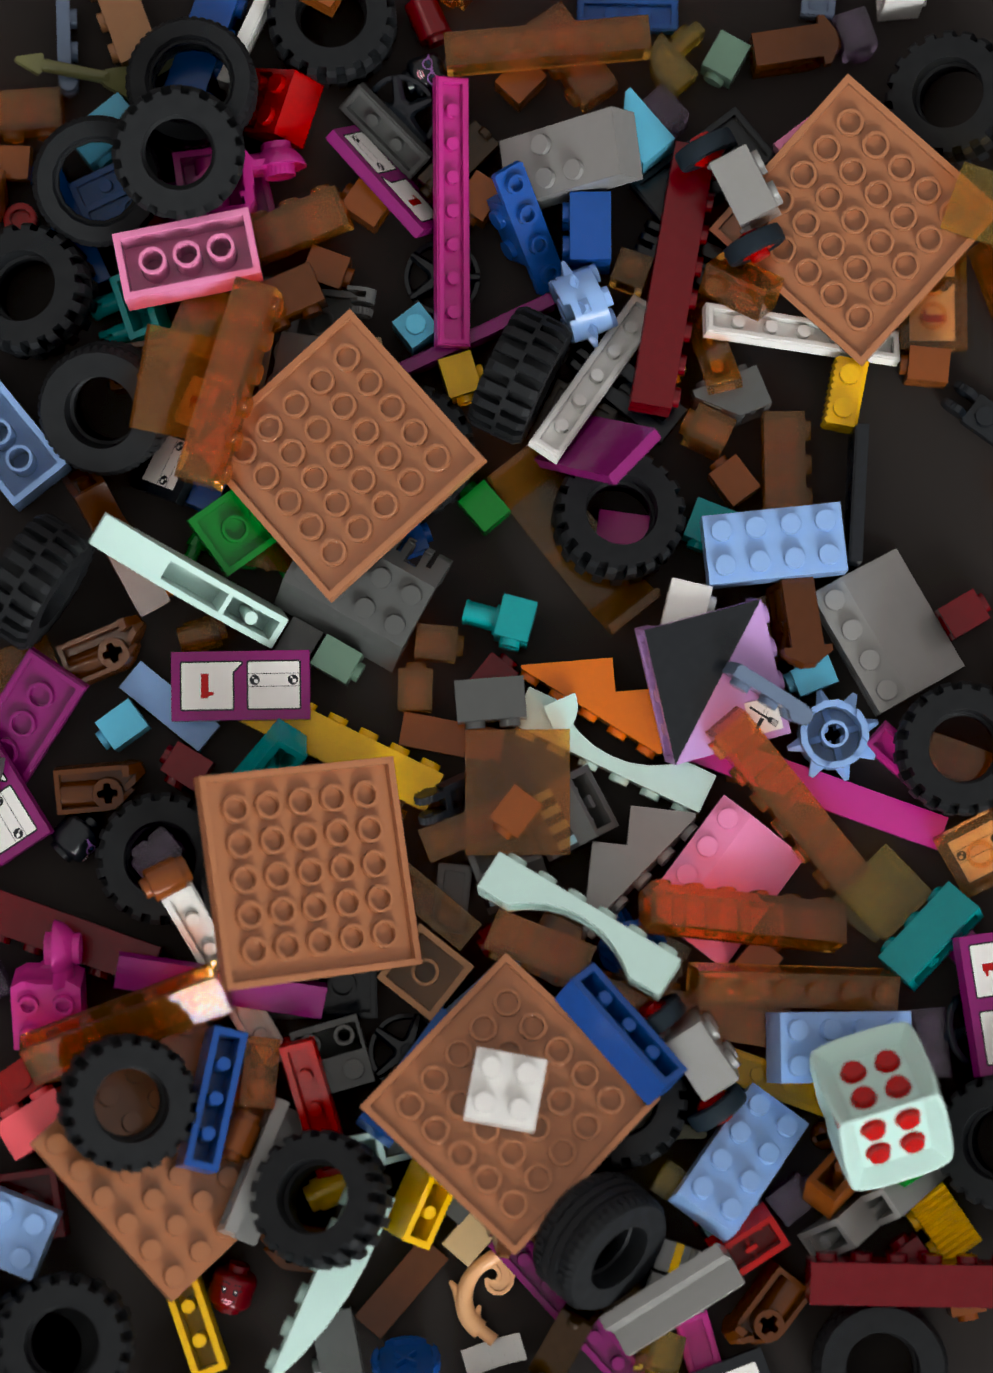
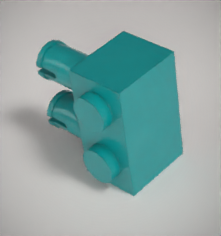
(134, 321)
(509, 622)

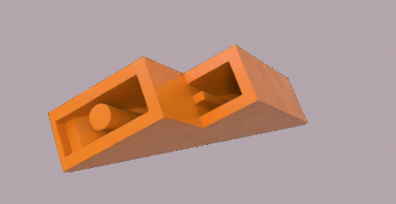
(593, 682)

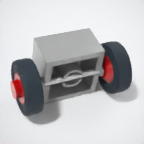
(745, 189)
(709, 1060)

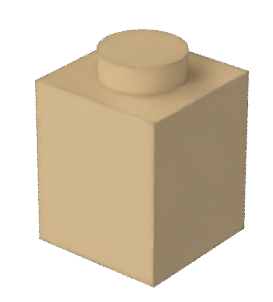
(467, 1240)

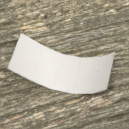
(502, 1352)

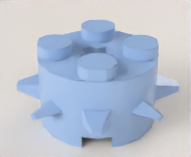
(583, 302)
(848, 747)

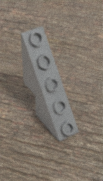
(621, 868)
(865, 1214)

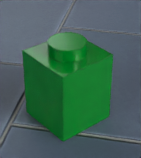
(483, 506)

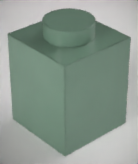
(724, 60)
(338, 660)

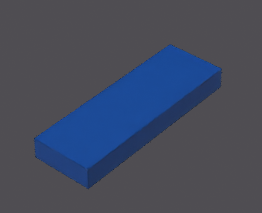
(662, 13)

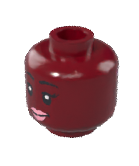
(232, 1287)

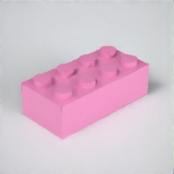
(186, 258)

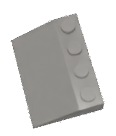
(886, 632)

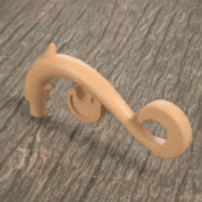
(463, 1293)

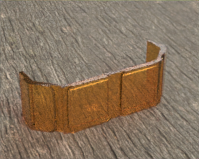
(530, 497)

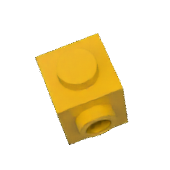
(460, 376)

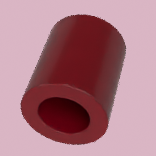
(427, 21)

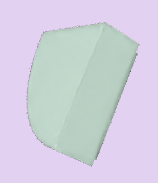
(562, 712)

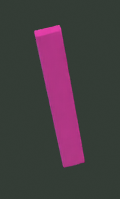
(451, 212)
(859, 804)

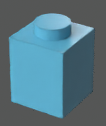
(414, 328)
(121, 726)

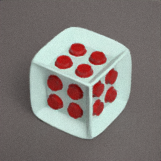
(881, 1106)

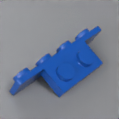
(522, 226)

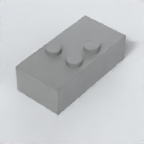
(578, 155)

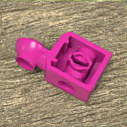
(274, 163)
(52, 987)

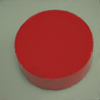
(20, 213)

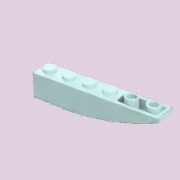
(190, 580)
(317, 1305)

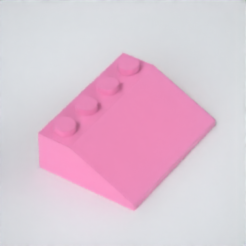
(732, 852)

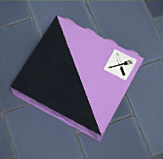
(686, 677)

